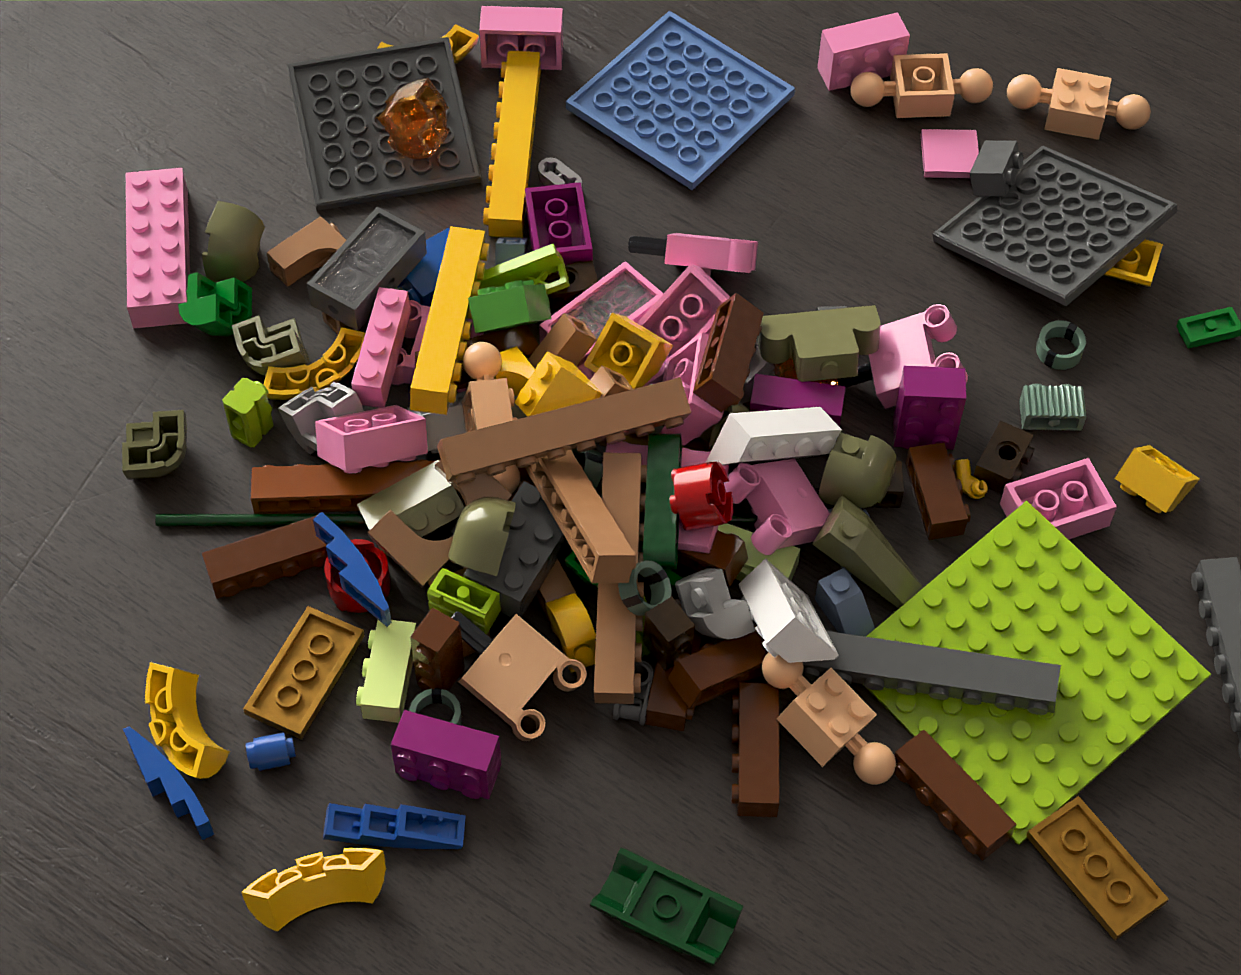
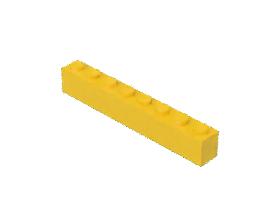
(514, 144)
(448, 322)

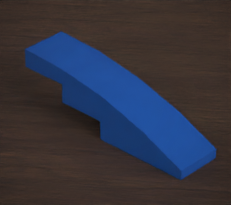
(354, 573)
(163, 776)
(394, 827)

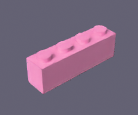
(381, 347)

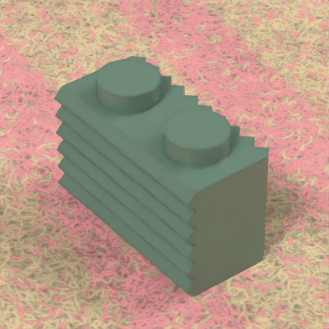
(1052, 407)

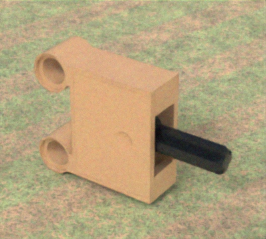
(513, 670)

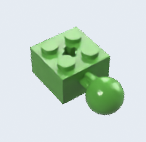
(509, 306)

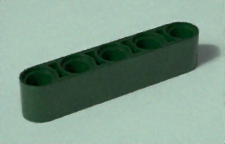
(660, 523)

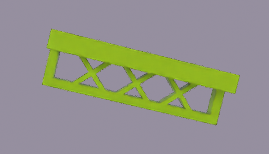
(531, 266)

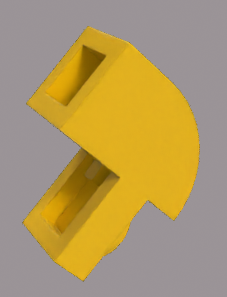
(573, 628)

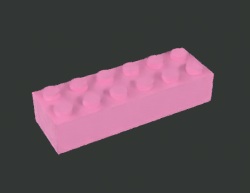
(157, 246)

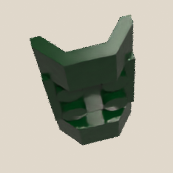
(668, 907)

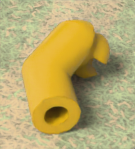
(971, 486)

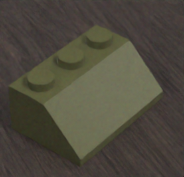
(420, 500)

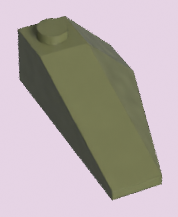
(863, 550)

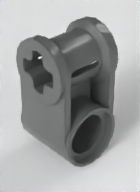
(637, 711)

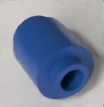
(270, 751)

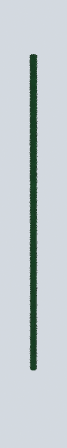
(286, 519)

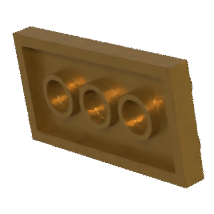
(304, 672)
(1097, 868)

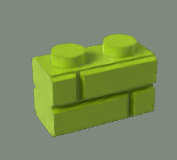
(248, 412)
(455, 593)

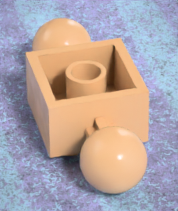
(921, 86)
(1078, 103)
(488, 399)
(829, 718)

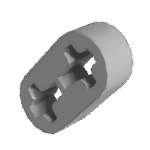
(563, 174)

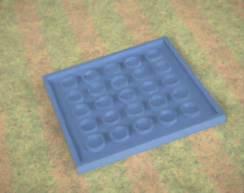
(680, 99)

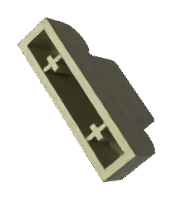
(822, 341)

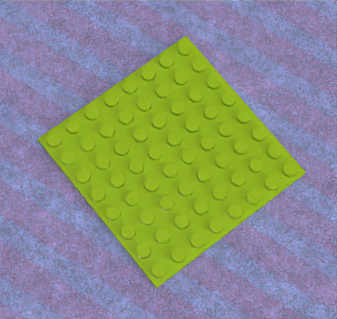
(1040, 601)

